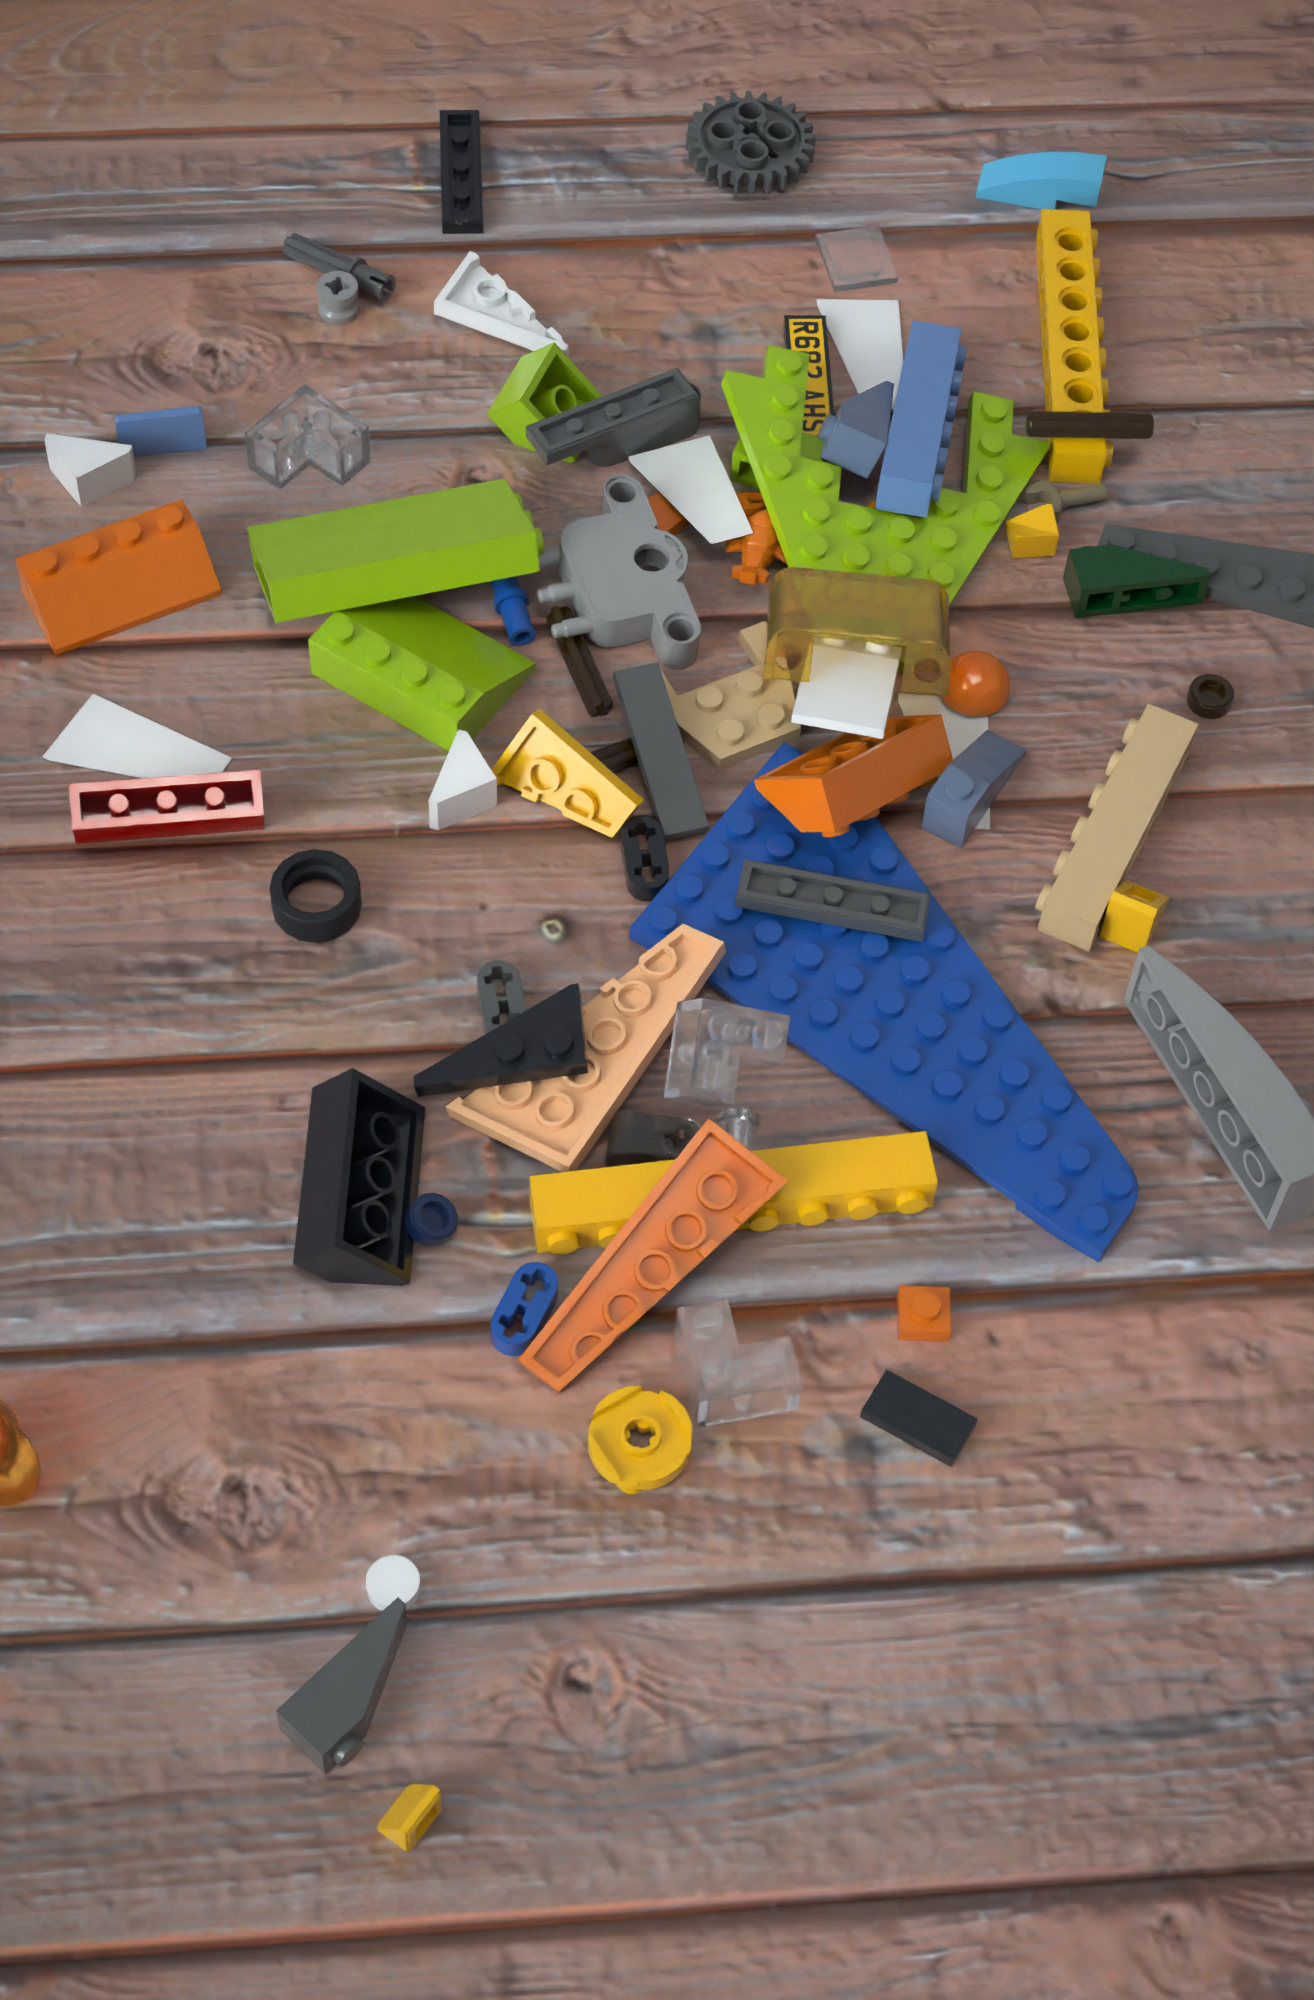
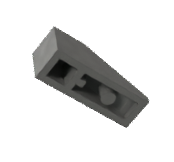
(338, 1703)

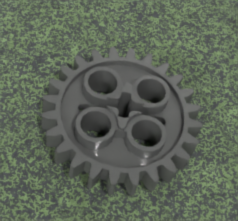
(750, 142)

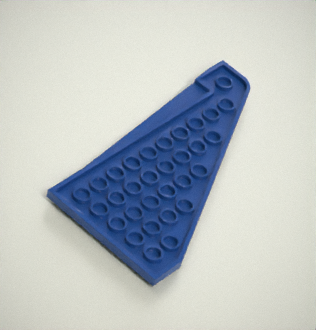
(901, 1017)

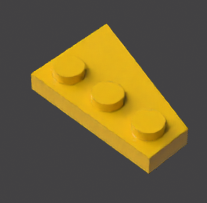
(559, 771)

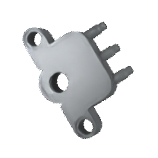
(608, 583)

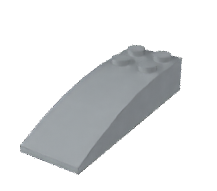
(1231, 1088)

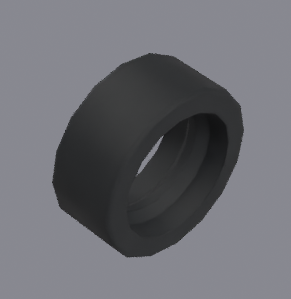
(310, 866)

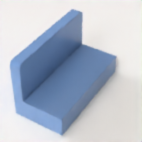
(162, 431)

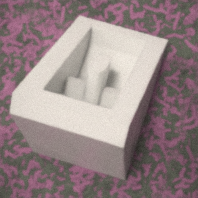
(89, 466)
(463, 786)

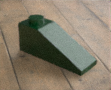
(1127, 580)

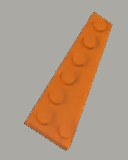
(677, 1225)

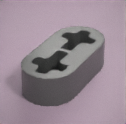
(489, 1003)

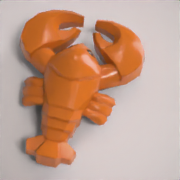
(756, 548)

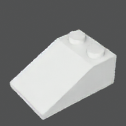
(849, 687)

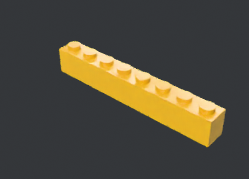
(823, 1183)

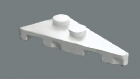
(489, 306)

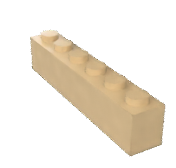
(1116, 827)

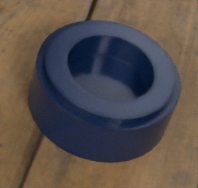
(431, 1219)

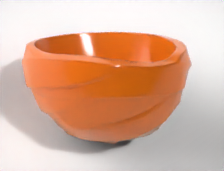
(977, 684)

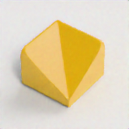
(1033, 533)

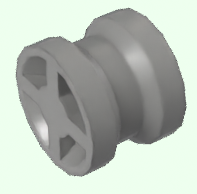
(338, 297)

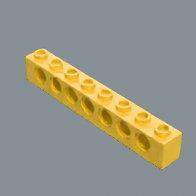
(1072, 339)

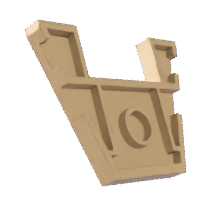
(740, 712)

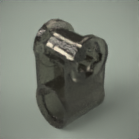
(646, 1138)

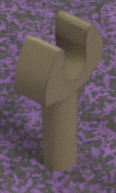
(1045, 492)

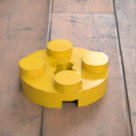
(637, 1467)

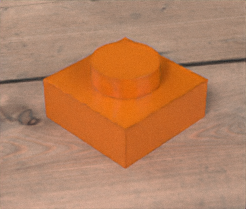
(923, 1313)

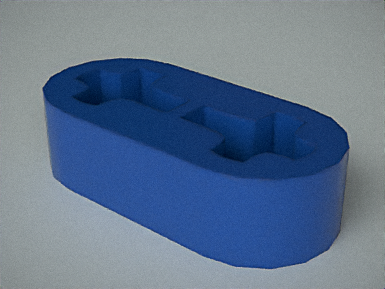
(515, 1304)

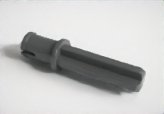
(328, 260)

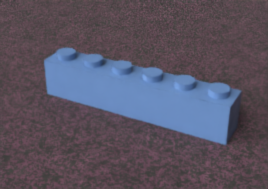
(922, 420)

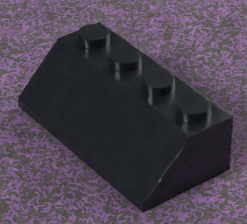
(359, 1182)

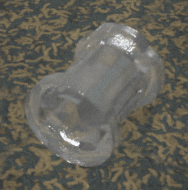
(742, 1126)

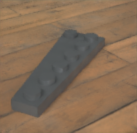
(1241, 574)

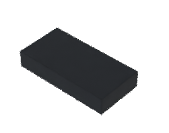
(919, 1418)

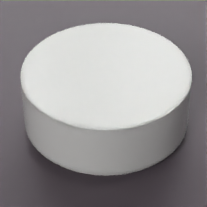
(392, 1578)

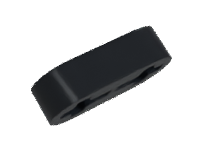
(635, 859)

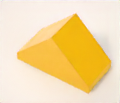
(1133, 915)

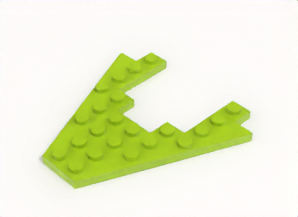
(852, 538)

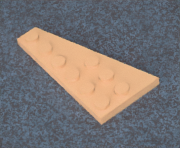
(623, 1030)

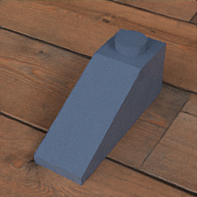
(858, 430)
(970, 787)

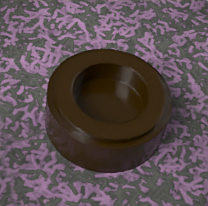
(1210, 696)

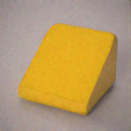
(411, 1815)

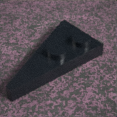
(529, 1047)

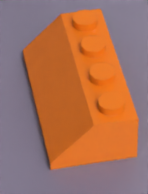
(118, 577)
(858, 774)

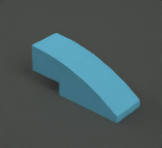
(1043, 178)

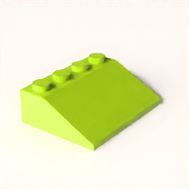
(418, 666)

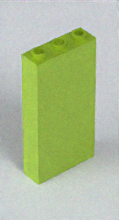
(394, 549)

